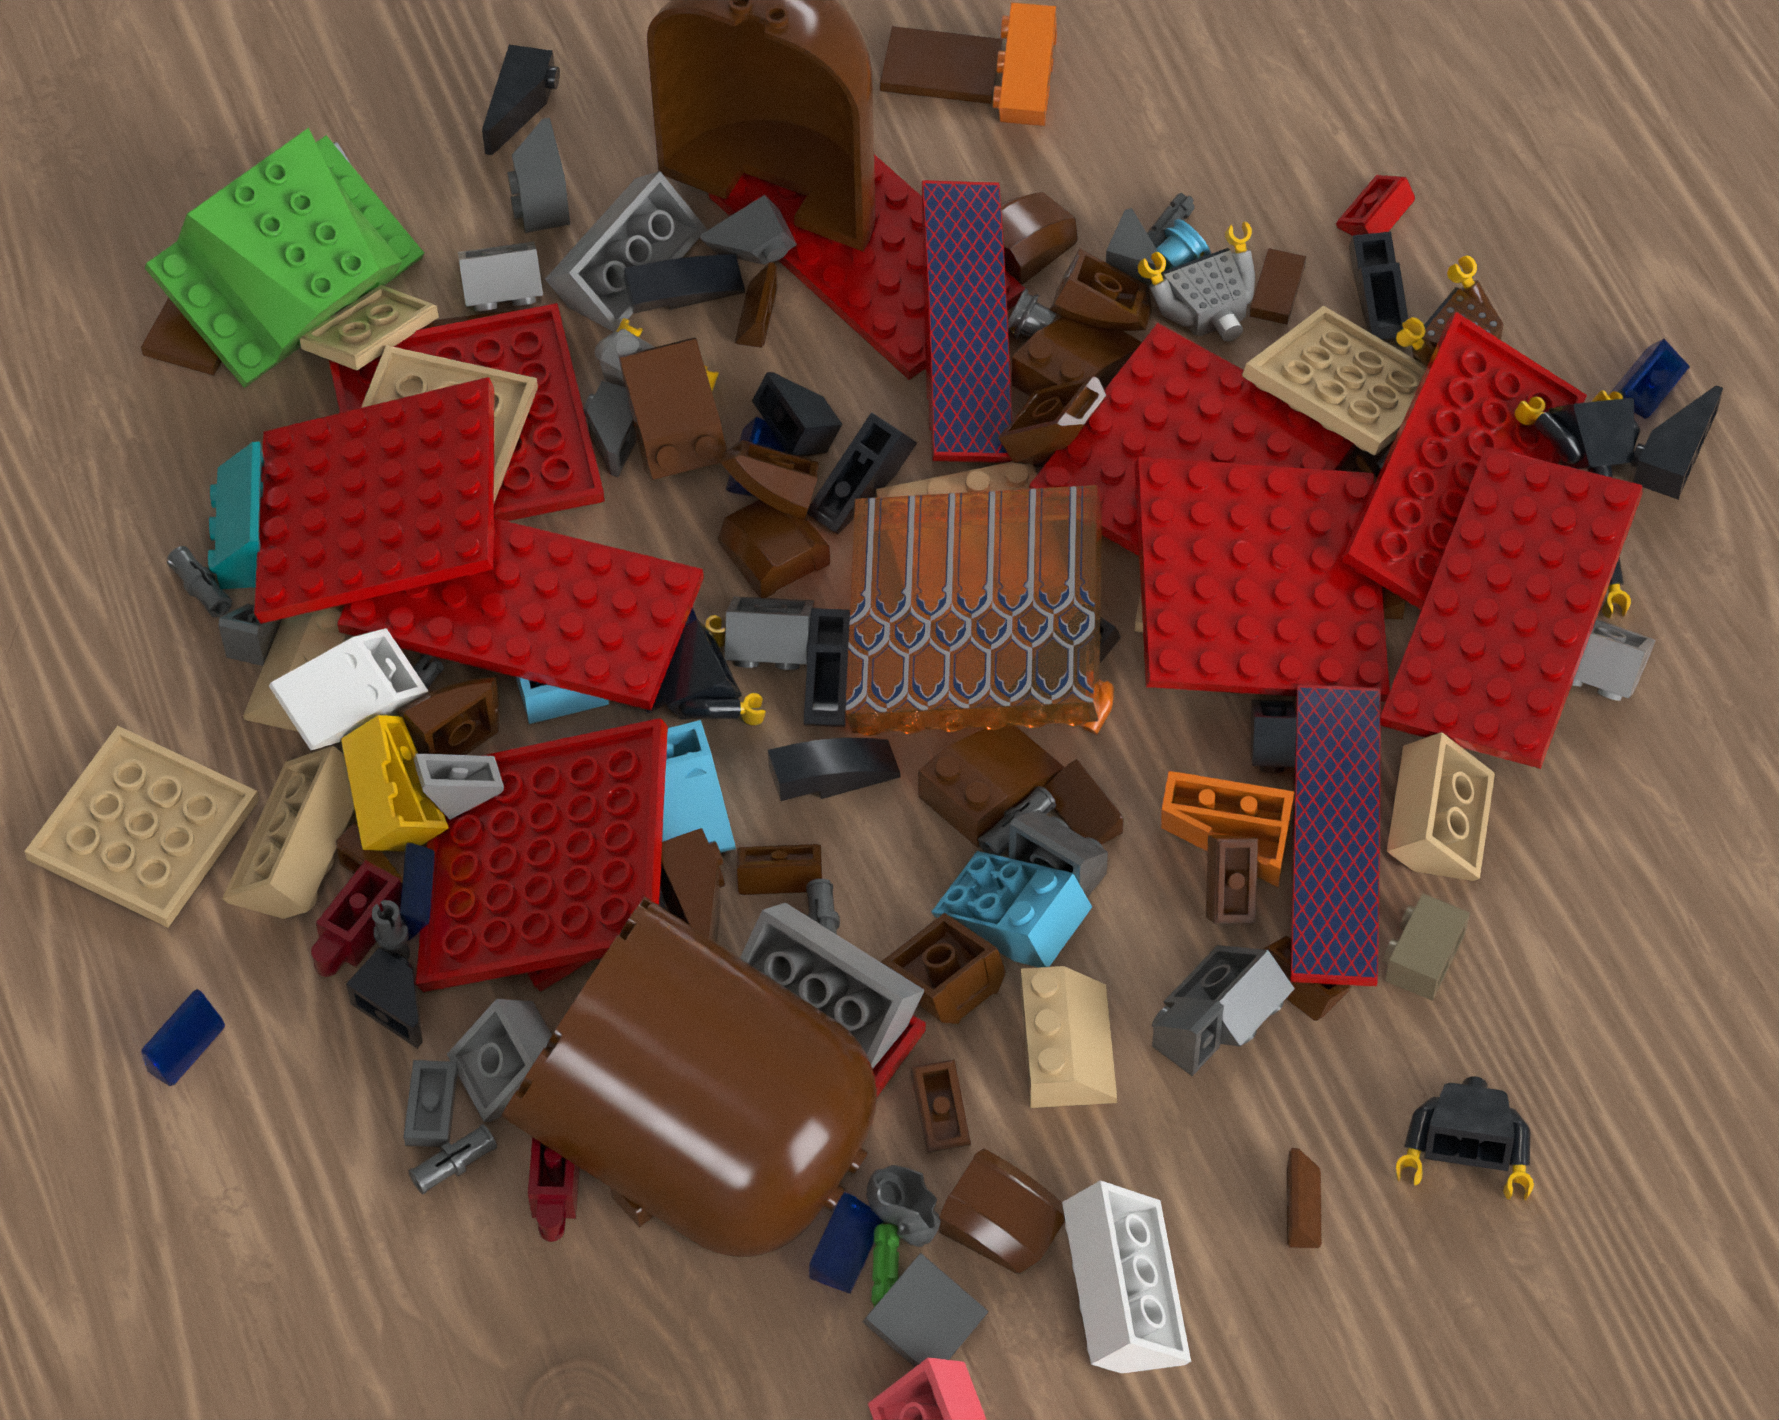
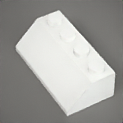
(1125, 1280)

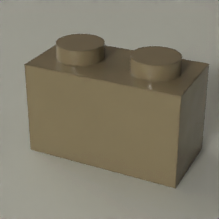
(1426, 946)

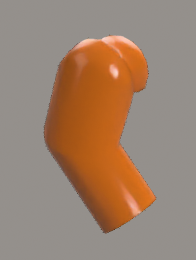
(1106, 697)

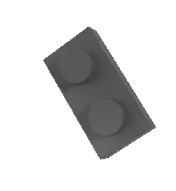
(430, 1103)

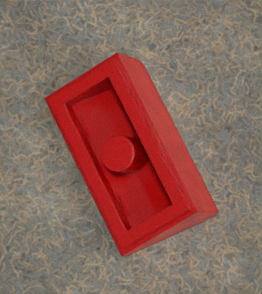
(1377, 206)

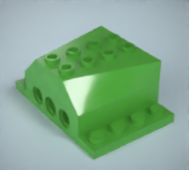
(281, 254)

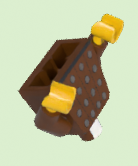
(1468, 301)

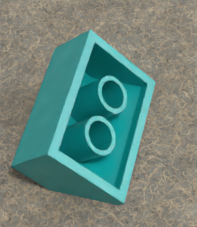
(237, 518)

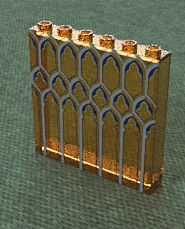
(975, 610)

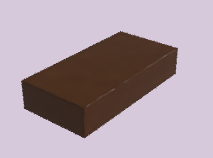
(1277, 286)

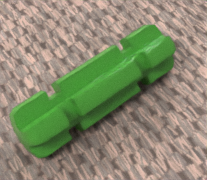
(884, 1260)

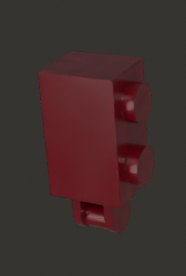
(348, 924)
(552, 1190)

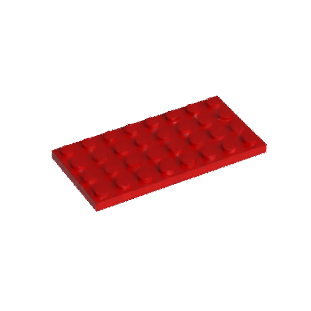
(873, 289)
(1457, 411)
(1512, 606)
(548, 614)

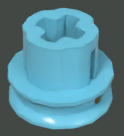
(1182, 245)

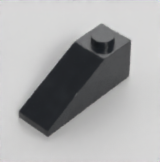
(519, 93)
(1675, 445)
(865, 466)

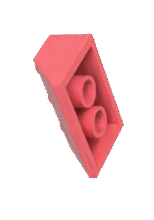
(930, 1392)

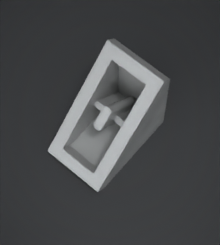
(458, 781)

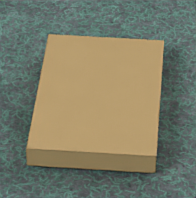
(368, 325)

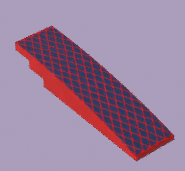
(965, 321)
(1336, 836)

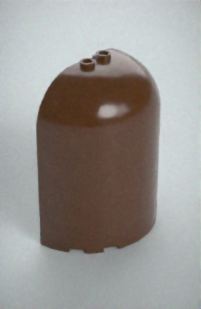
(772, 97)
(701, 1090)

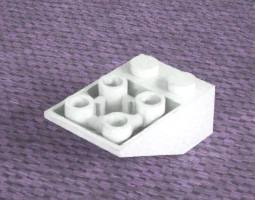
(347, 688)

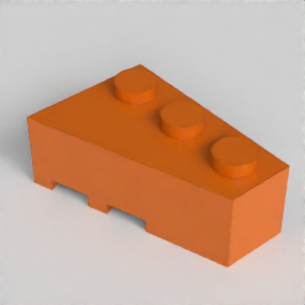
(1026, 64)
(1213, 806)

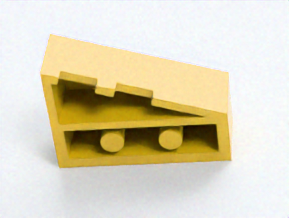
(387, 787)

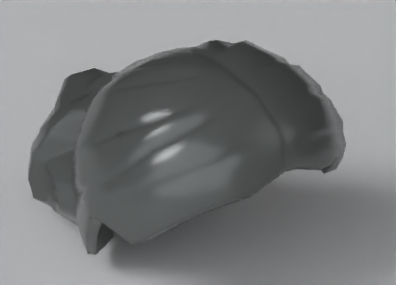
(902, 1199)

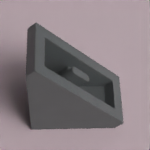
(1130, 246)
(245, 636)

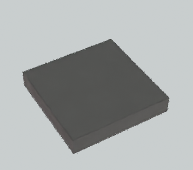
(925, 1314)

